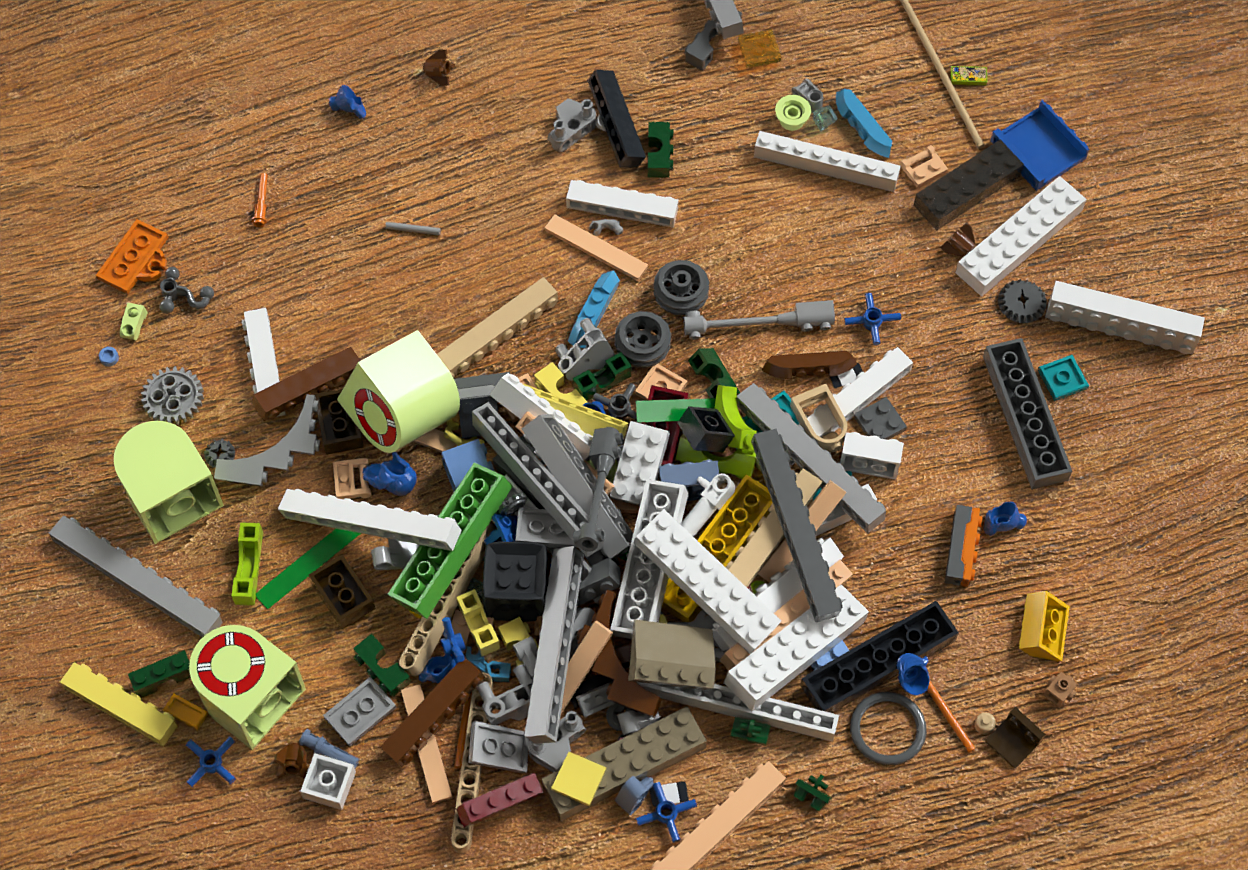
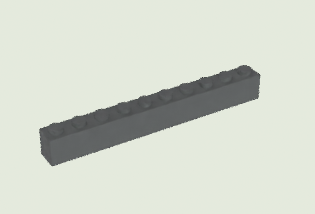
(796, 525)

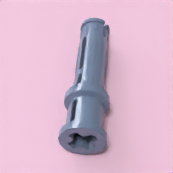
(321, 746)

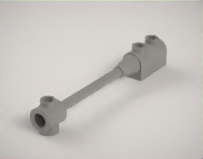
(804, 316)

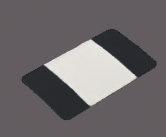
(847, 377)
(673, 792)

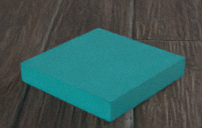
(1063, 377)

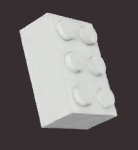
(871, 455)

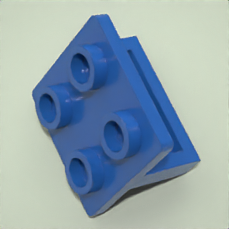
(505, 530)

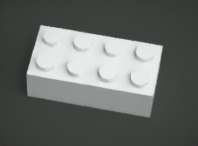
(639, 461)

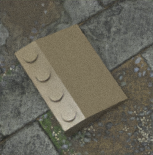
(672, 655)

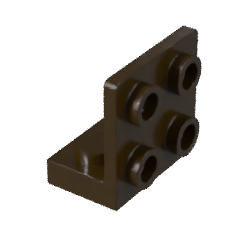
(1015, 738)

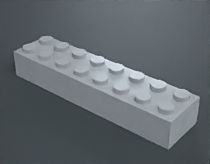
(576, 478)

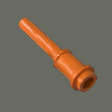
(260, 208)

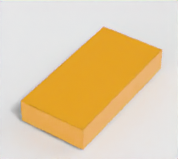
(186, 711)

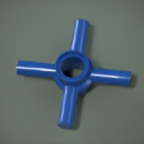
(872, 325)
(452, 643)
(205, 756)
(665, 804)

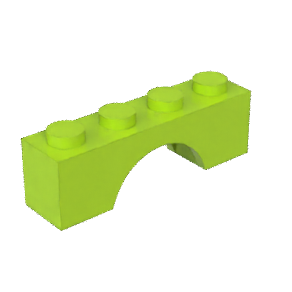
(738, 463)
(246, 579)

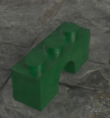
(659, 162)
(707, 363)
(615, 371)
(151, 676)
(391, 679)

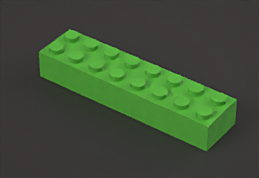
(434, 568)

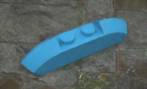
(864, 123)
(596, 304)

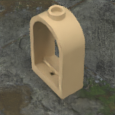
(814, 396)

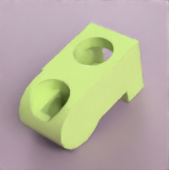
(132, 321)

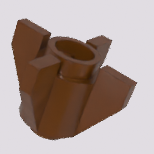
(437, 67)
(961, 242)
(291, 760)

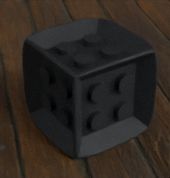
(515, 580)

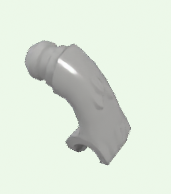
(606, 223)

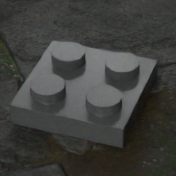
(880, 420)

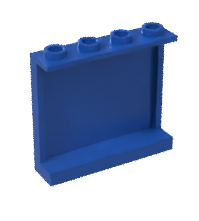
(1043, 145)

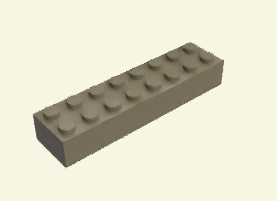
(635, 755)

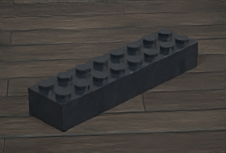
(877, 658)

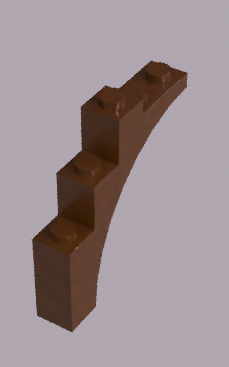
(608, 665)

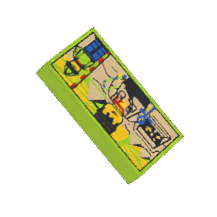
(968, 75)

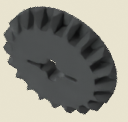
(1013, 309)

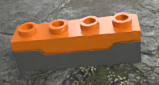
(962, 546)

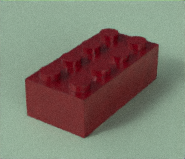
(672, 427)

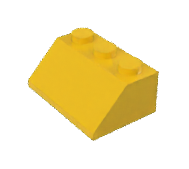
(1044, 626)

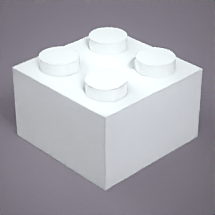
(328, 781)

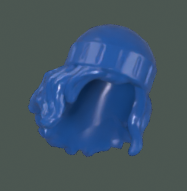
(392, 475)

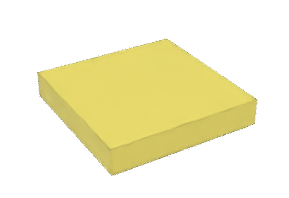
(578, 778)

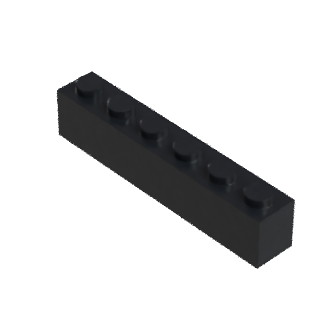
(616, 118)

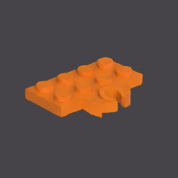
(135, 258)

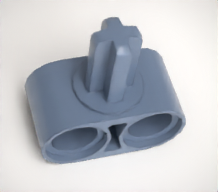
(633, 793)

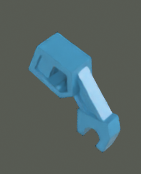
(480, 663)

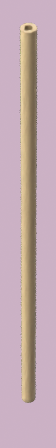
(941, 71)

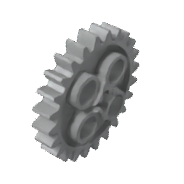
(172, 395)

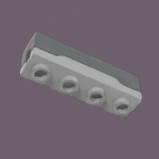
(477, 385)

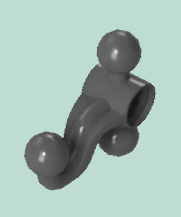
(167, 304)

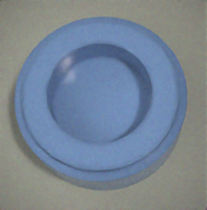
(108, 356)

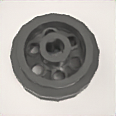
(682, 277)
(643, 354)

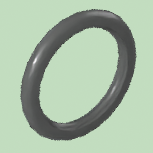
(888, 759)

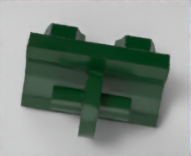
(750, 731)
(820, 797)

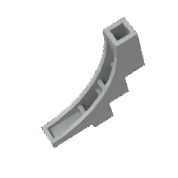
(298, 440)

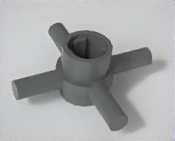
(617, 400)

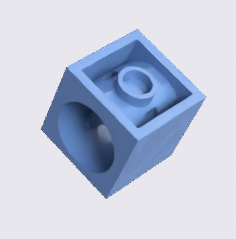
(460, 459)

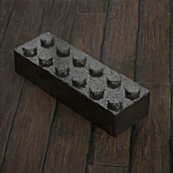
(968, 184)

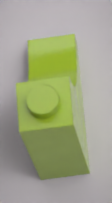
(727, 405)

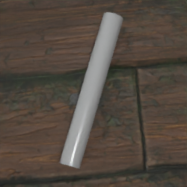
(413, 228)

